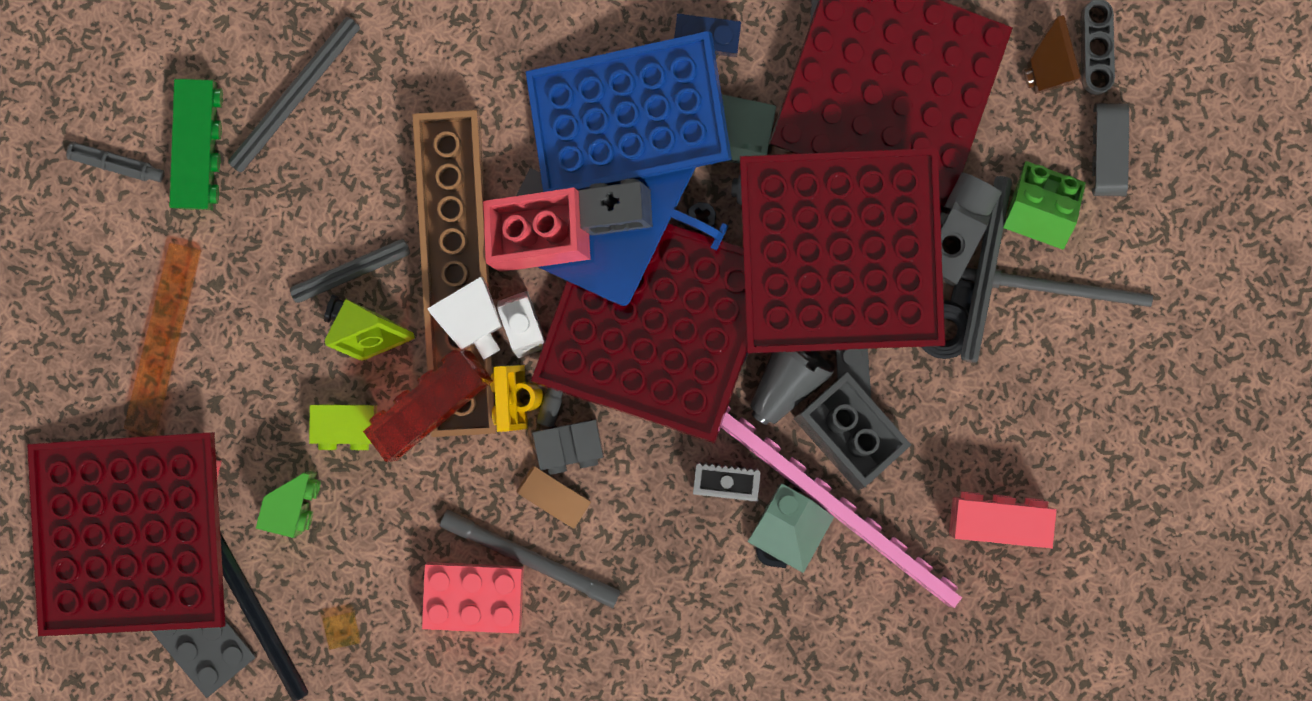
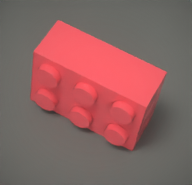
(534, 230)
(1002, 520)
(472, 597)

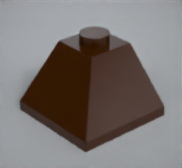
(1053, 60)

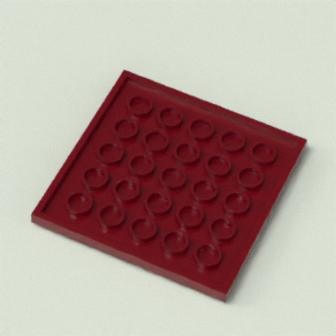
(892, 81)
(842, 250)
(666, 352)
(126, 534)

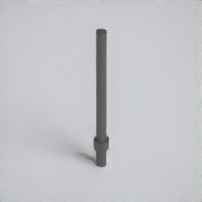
(1064, 288)

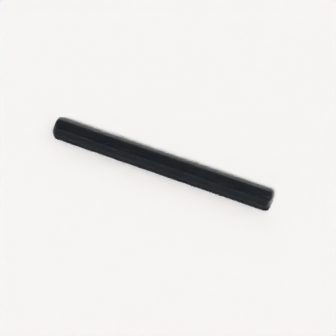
(261, 625)

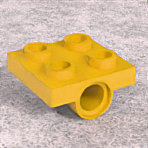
(509, 411)

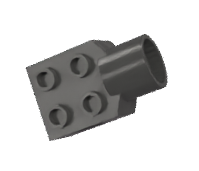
(965, 222)

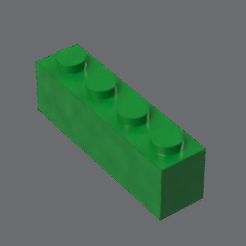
(194, 144)

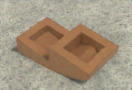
(553, 496)

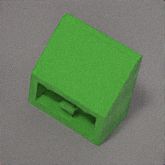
(1045, 205)
(284, 508)

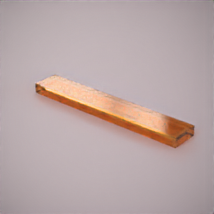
(162, 339)

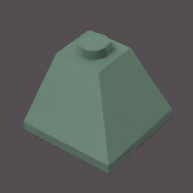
(791, 528)

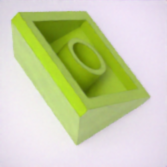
(364, 332)

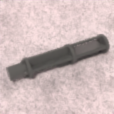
(113, 162)

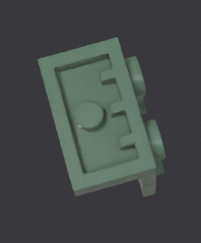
(748, 126)

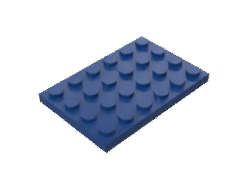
(629, 114)

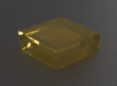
(341, 630)

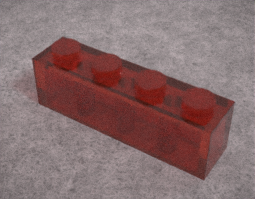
(427, 405)

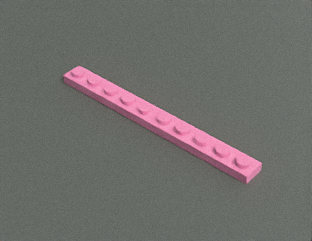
(841, 509)

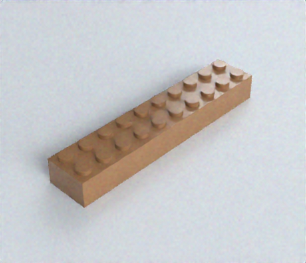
(452, 240)

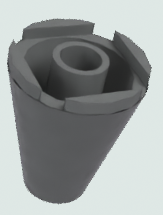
(788, 382)

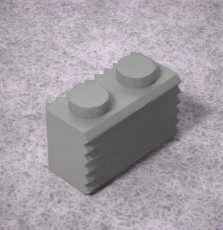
(726, 481)

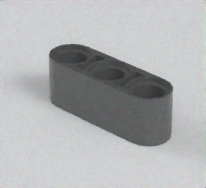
(1105, 33)
(1112, 149)

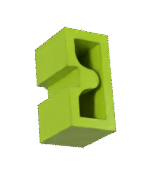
(340, 425)

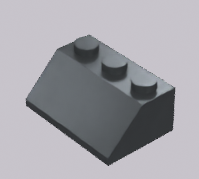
(852, 431)

